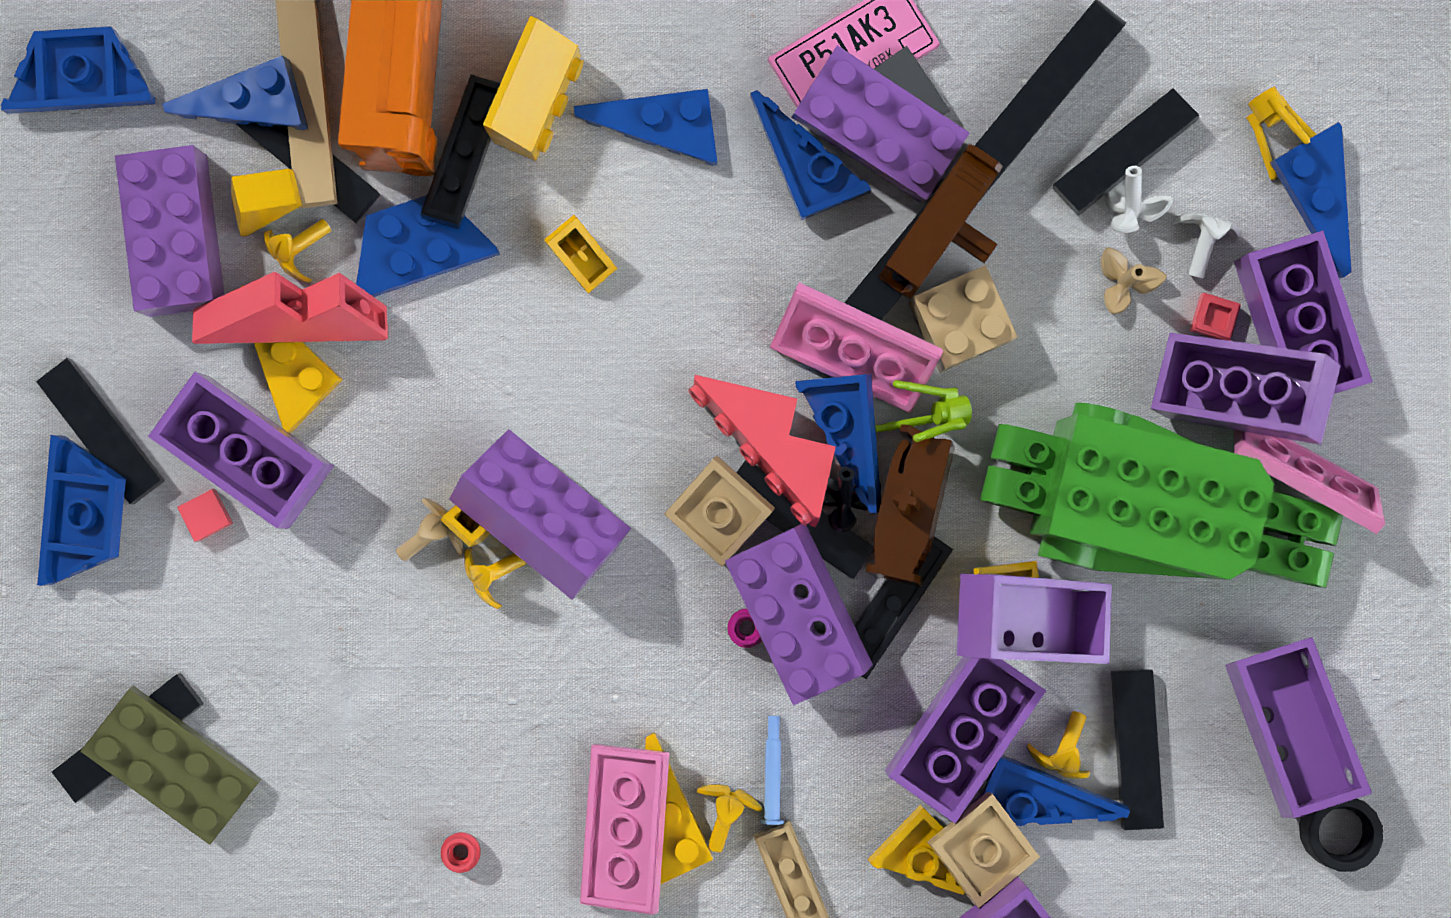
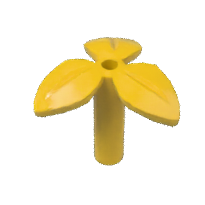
(284, 247)
(483, 575)
(1067, 757)
(728, 809)

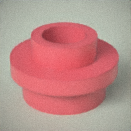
(455, 863)

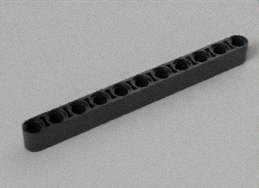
(1014, 127)

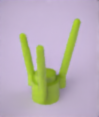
(949, 412)

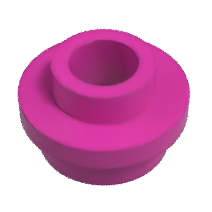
(735, 633)

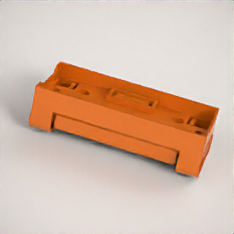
(391, 85)

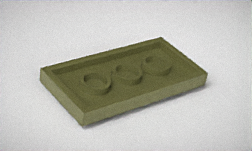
(170, 765)

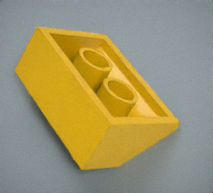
(533, 90)

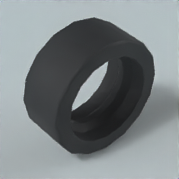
(1364, 852)

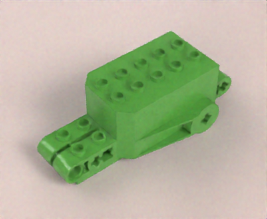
(1151, 502)

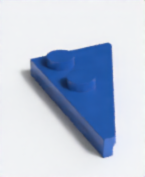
(256, 95)
(672, 121)
(811, 173)
(1317, 186)
(847, 417)
(1044, 799)

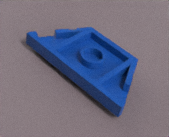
(76, 72)
(406, 249)
(79, 512)

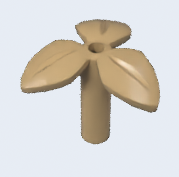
(1139, 277)
(430, 529)

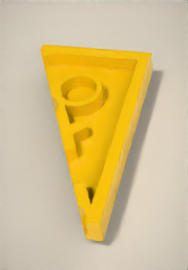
(295, 379)
(683, 840)
(910, 854)

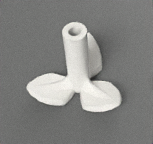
(1128, 201)
(1211, 229)

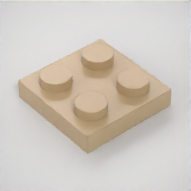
(719, 510)
(983, 849)

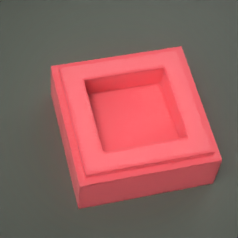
(1215, 317)
(205, 515)

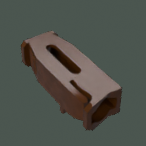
(945, 222)
(910, 507)

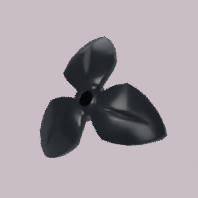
(845, 497)

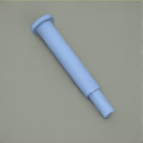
(772, 774)

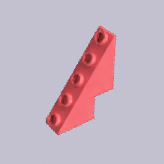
(282, 312)
(762, 428)

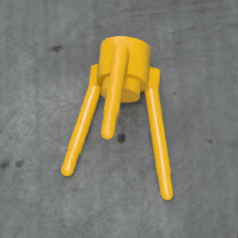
(1271, 109)

